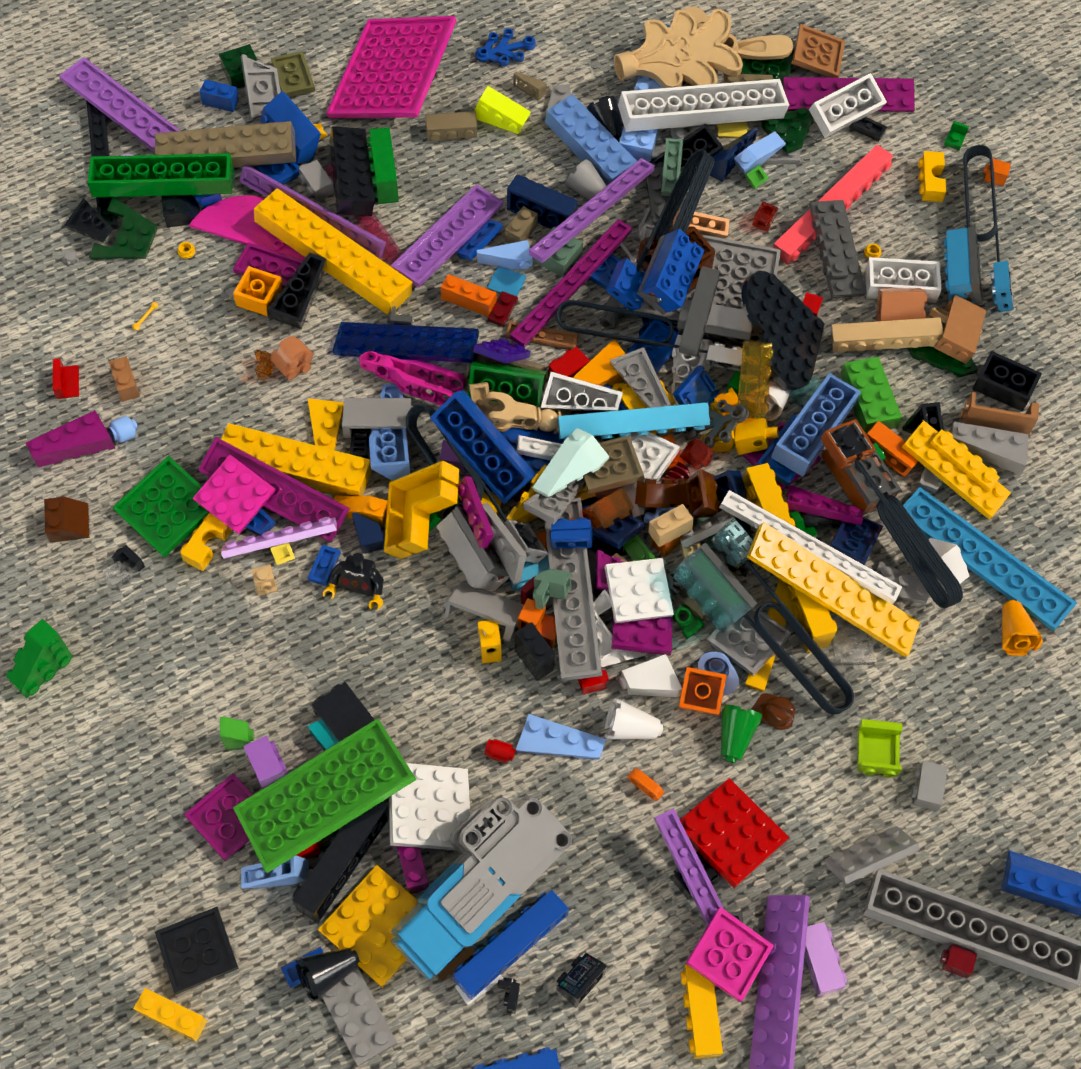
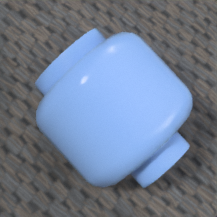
(122, 429)

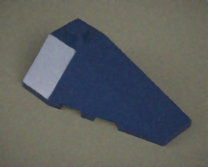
(725, 160)

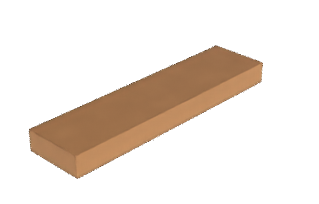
(549, 337)

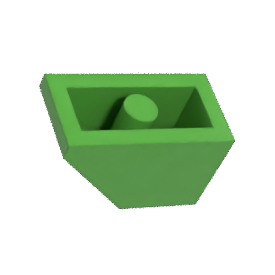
(235, 733)

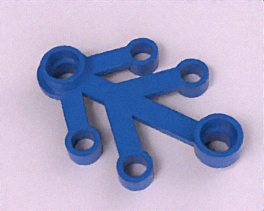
(486, 53)

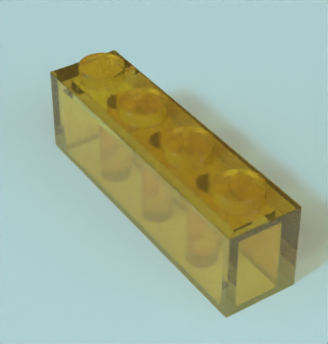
(755, 377)

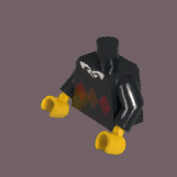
(357, 576)

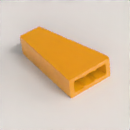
(599, 369)

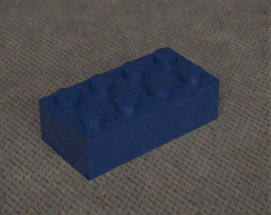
(548, 203)

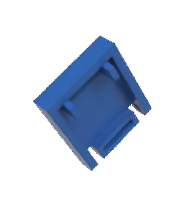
(696, 388)

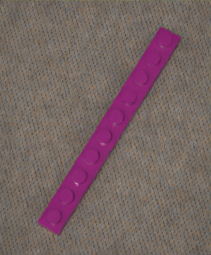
(570, 283)

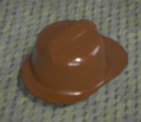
(775, 710)

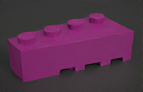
(71, 440)

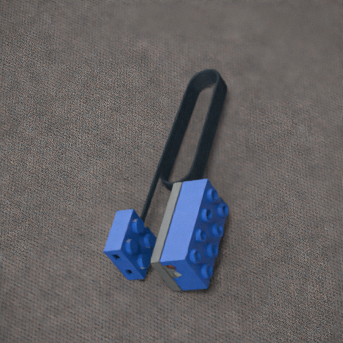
(675, 256)

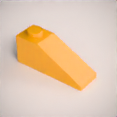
(367, 506)

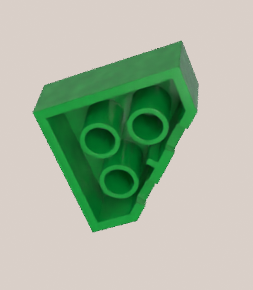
(38, 659)

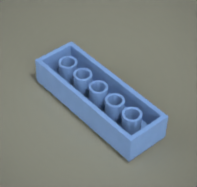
(588, 138)
(823, 411)

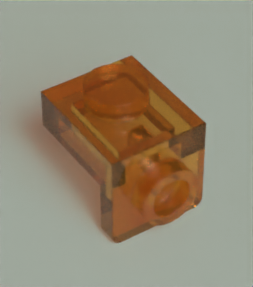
(265, 365)

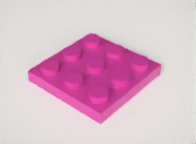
(234, 494)
(729, 954)

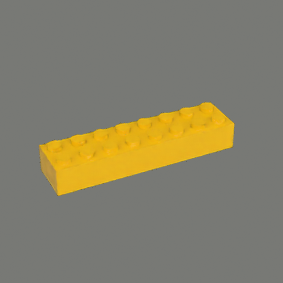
(310, 464)

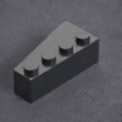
(297, 296)

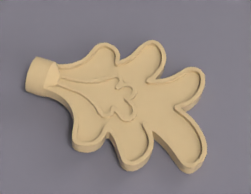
(682, 51)

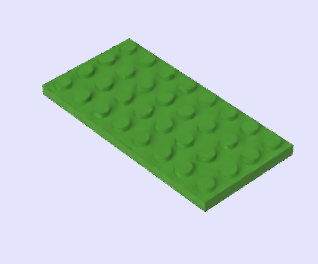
(323, 795)

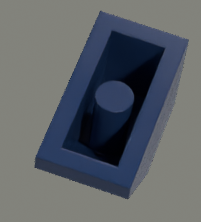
(368, 533)

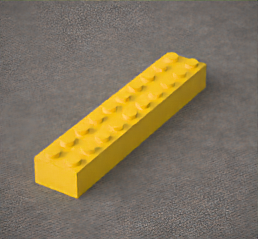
(345, 258)
(765, 493)

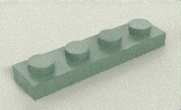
(672, 165)

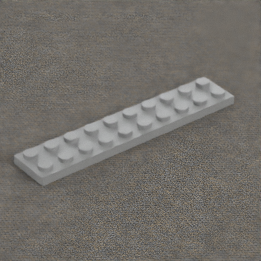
(576, 614)

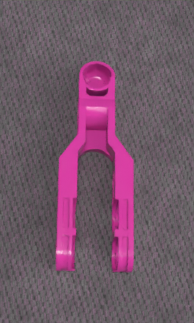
(411, 379)

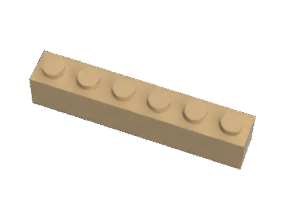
(886, 334)

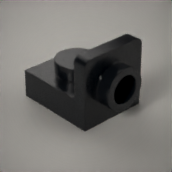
(128, 556)
(510, 998)

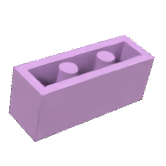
(823, 960)

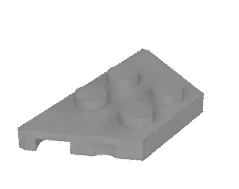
(260, 84)

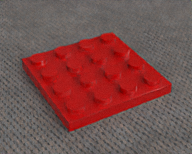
(732, 833)

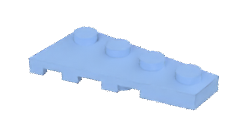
(551, 738)

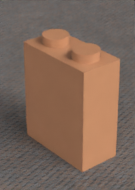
(900, 304)

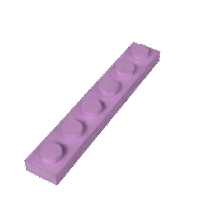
(272, 538)

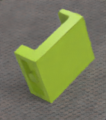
(879, 748)

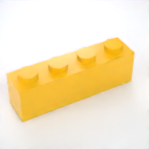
(703, 1015)

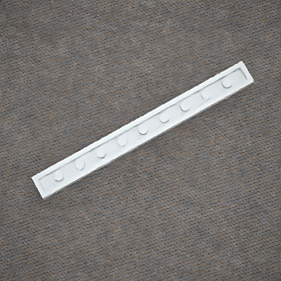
(858, 572)

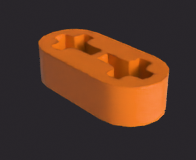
(645, 784)

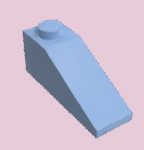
(758, 152)
(509, 256)
(288, 873)

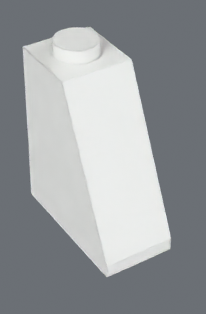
(651, 679)

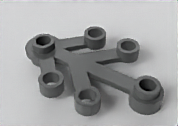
(737, 415)

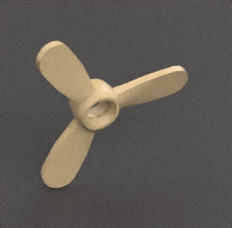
(754, 48)

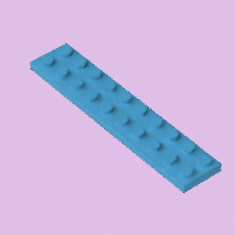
(990, 560)

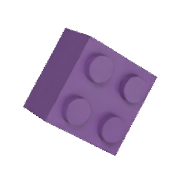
(265, 761)

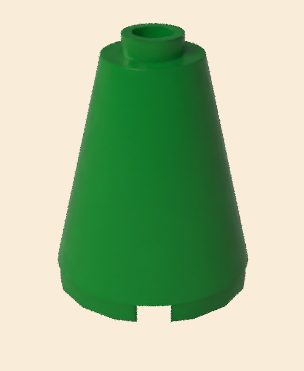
(737, 731)

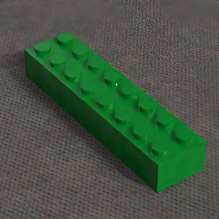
(160, 175)

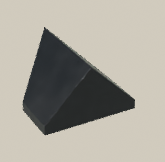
(926, 412)

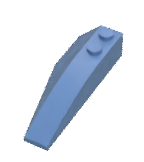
(389, 445)

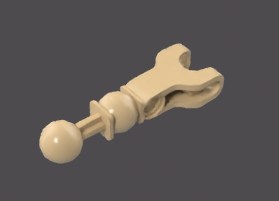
(514, 414)

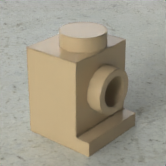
(264, 580)

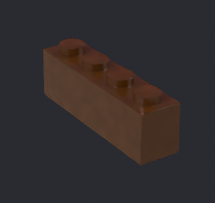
(661, 493)

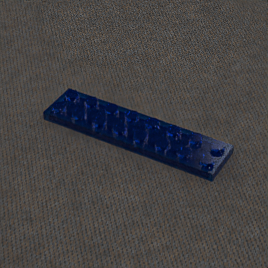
(407, 341)

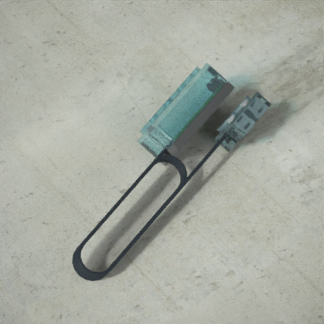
(727, 601)

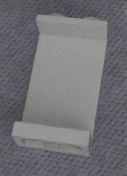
(375, 414)
(485, 605)

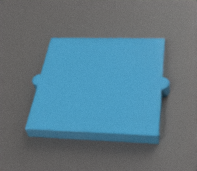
(506, 281)

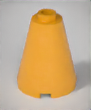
(1018, 630)

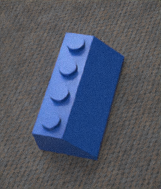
(306, 134)
(1042, 882)

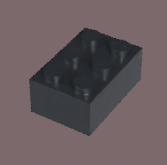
(1007, 381)

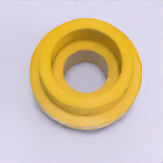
(872, 248)
(182, 250)

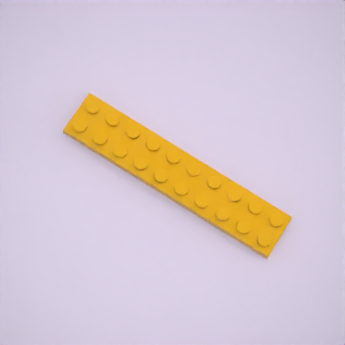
(833, 589)

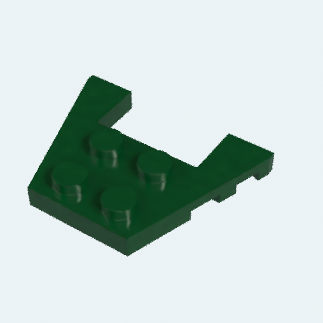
(133, 237)

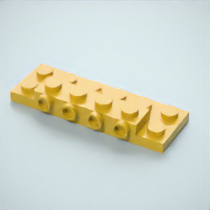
(957, 468)

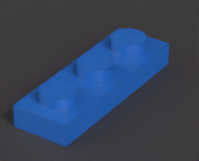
(479, 240)

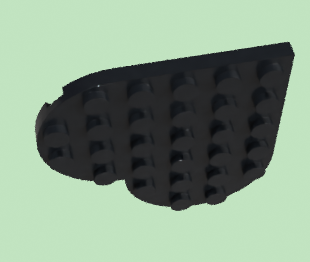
(786, 324)

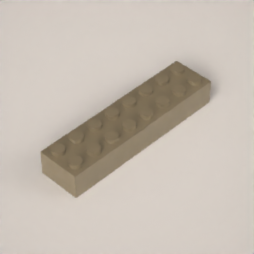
(247, 143)

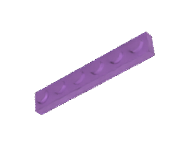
(688, 864)

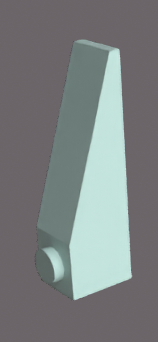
(575, 458)

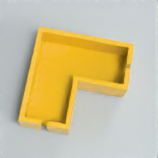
(411, 503)

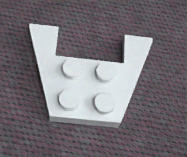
(607, 655)

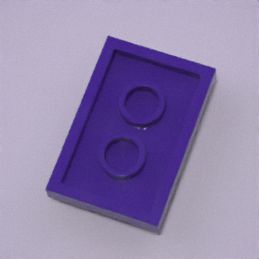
(502, 350)

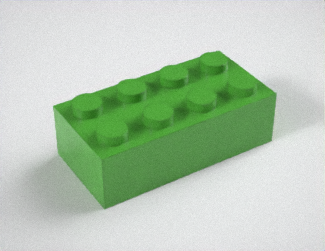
(876, 397)

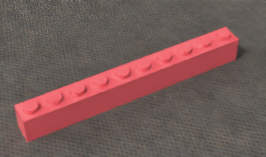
(847, 189)

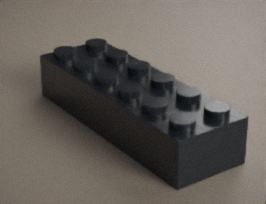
(351, 171)
(339, 862)

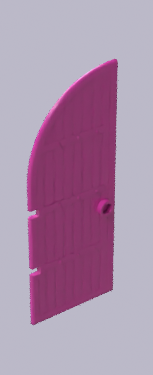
(235, 221)

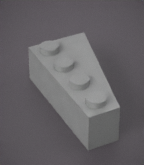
(994, 445)

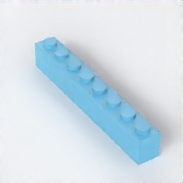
(636, 420)

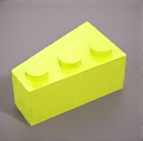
(501, 111)

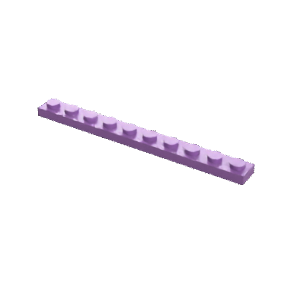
(266, 185)
(591, 210)

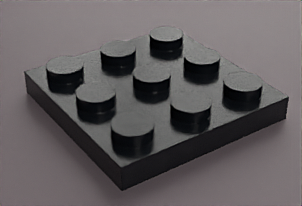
(196, 950)

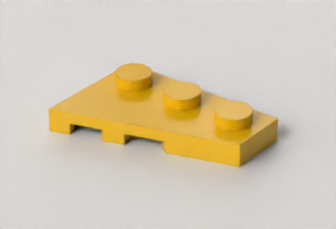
(325, 421)

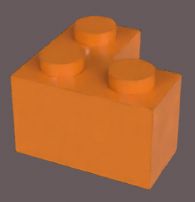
(544, 623)

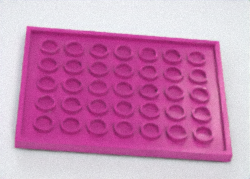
(392, 67)

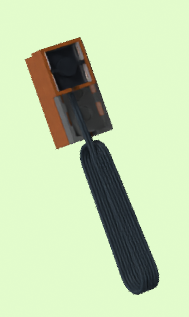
(869, 485)

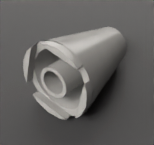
(585, 180)

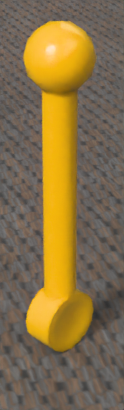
(136, 326)

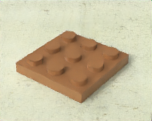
(818, 51)

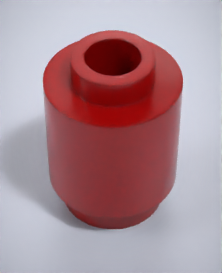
(499, 751)

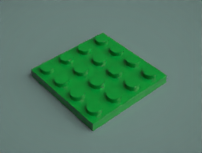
(163, 506)

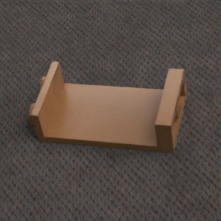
(961, 329)
(999, 418)

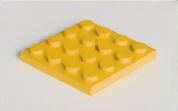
(366, 921)

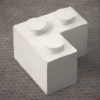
(952, 557)

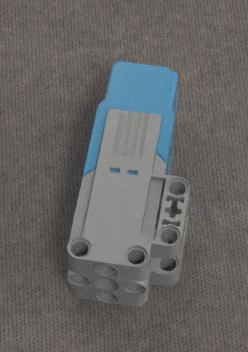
(494, 868)

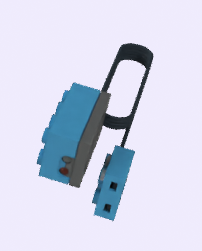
(964, 255)

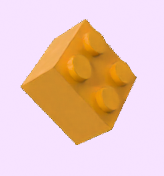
(257, 290)

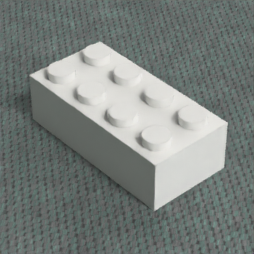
(847, 105)
(903, 274)

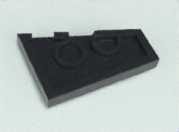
(88, 222)

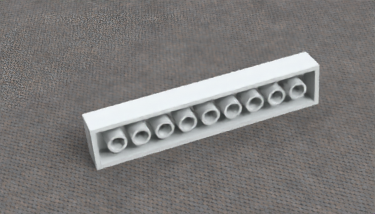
(702, 105)

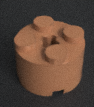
(292, 357)

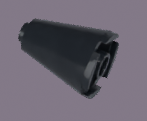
(608, 114)
(325, 970)

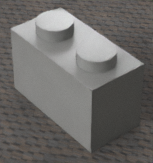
(316, 180)
(929, 785)

